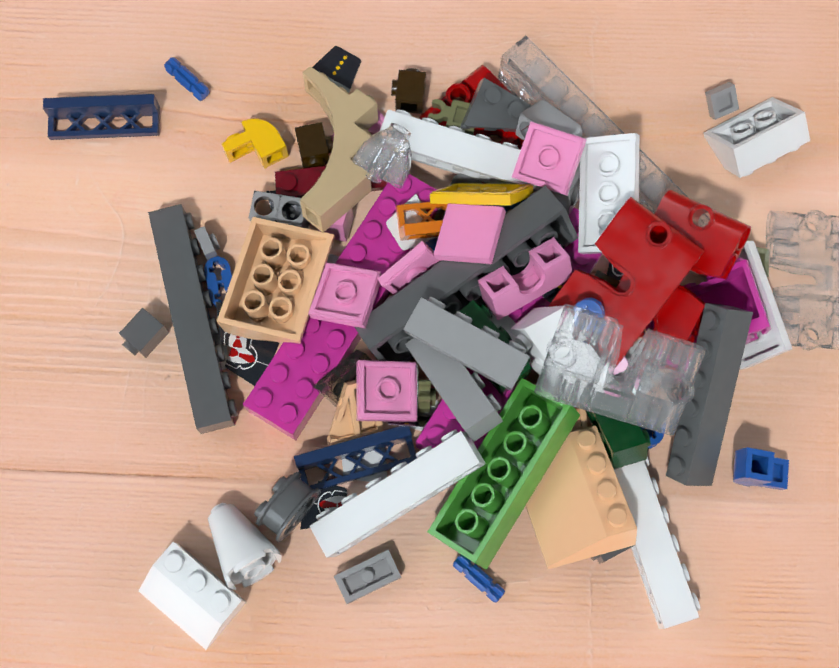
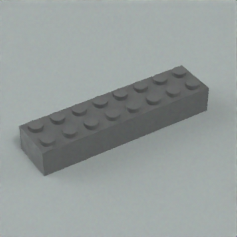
(457, 282)

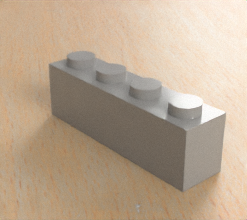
(466, 343)
(458, 389)

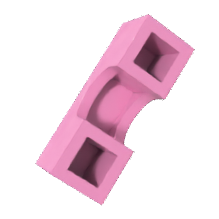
(546, 270)

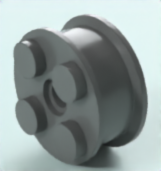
(287, 505)

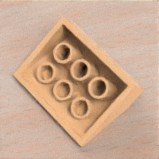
(274, 281)
(580, 504)

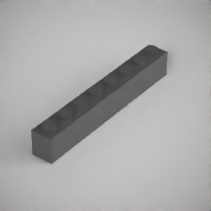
(191, 319)

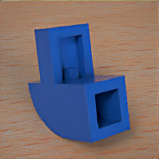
(760, 469)

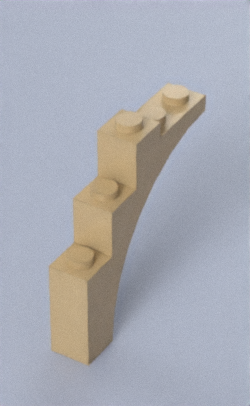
(342, 180)

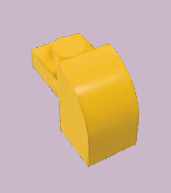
(257, 137)

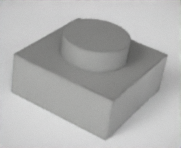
(722, 100)
(207, 242)

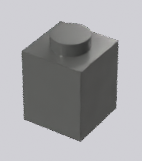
(143, 333)

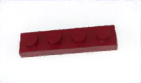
(300, 181)

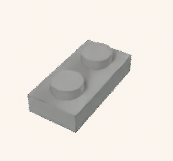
(367, 576)

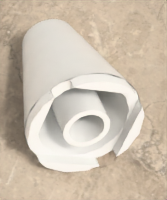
(241, 548)

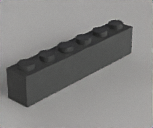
(705, 417)

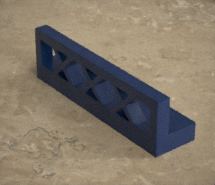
(102, 107)
(354, 447)

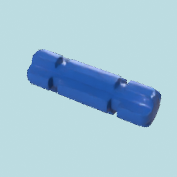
(186, 78)
(479, 578)

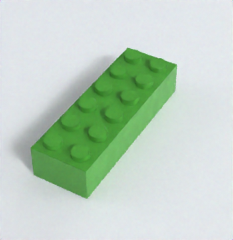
(516, 458)

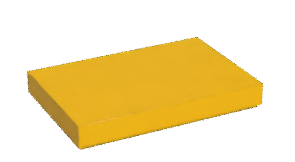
(481, 194)

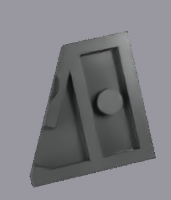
(493, 108)

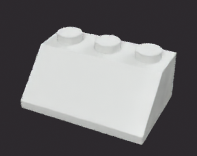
(758, 136)
(536, 331)
(191, 595)

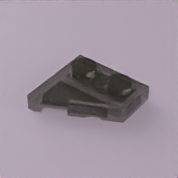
(332, 383)

